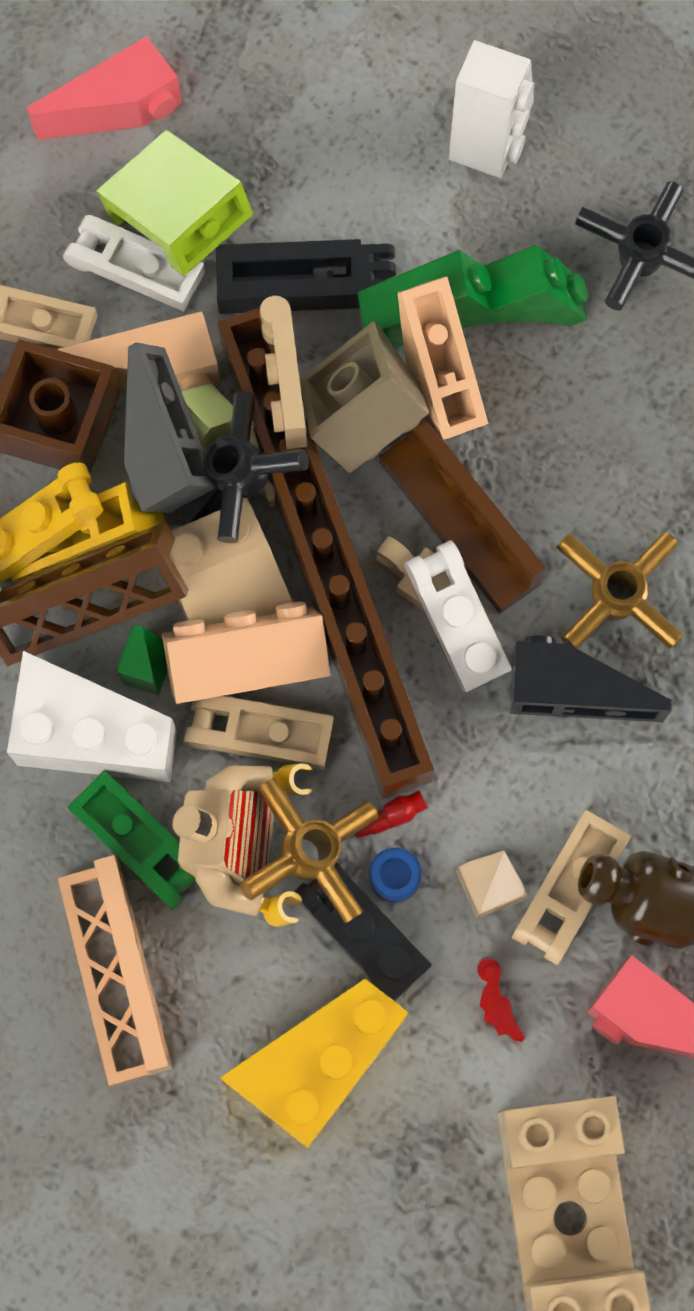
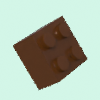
(55, 406)

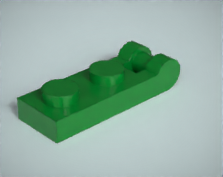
(131, 836)

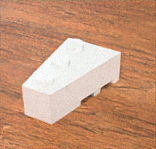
(85, 727)

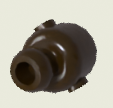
(647, 896)

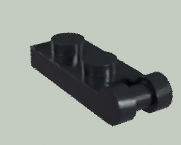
(368, 939)

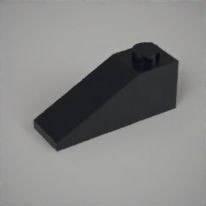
(569, 683)

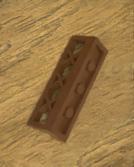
(463, 513)
(82, 576)

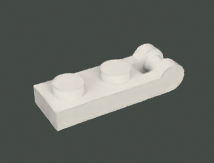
(131, 262)
(458, 618)

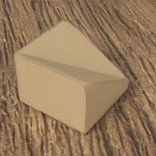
(490, 884)

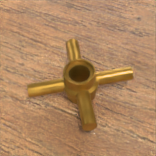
(627, 573)
(292, 858)

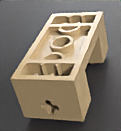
(570, 1156)

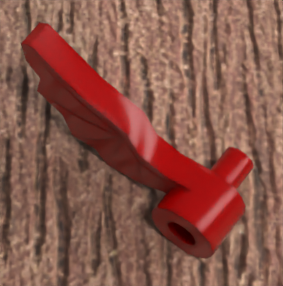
(496, 1006)

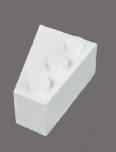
(490, 109)

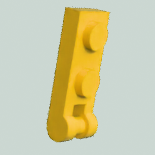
(47, 519)

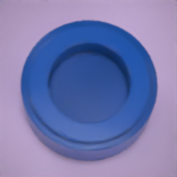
(395, 875)

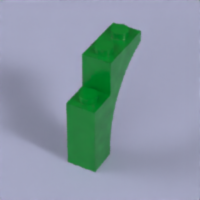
(511, 289)

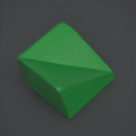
(143, 661)

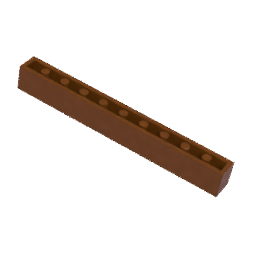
(333, 578)

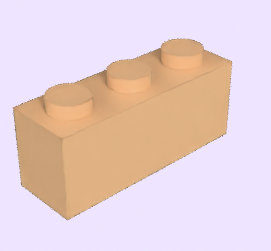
(245, 652)

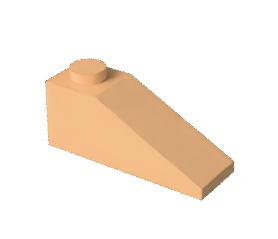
(182, 337)
(440, 358)

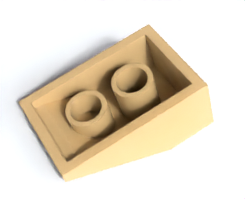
(227, 575)

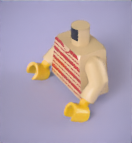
(229, 837)

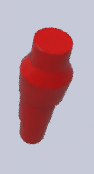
(395, 813)

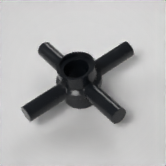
(644, 228)
(241, 468)

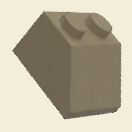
(361, 399)

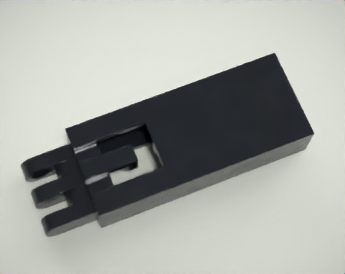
(286, 269)

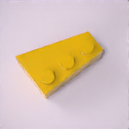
(318, 1062)

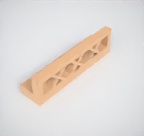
(132, 965)

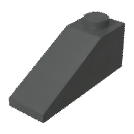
(160, 436)

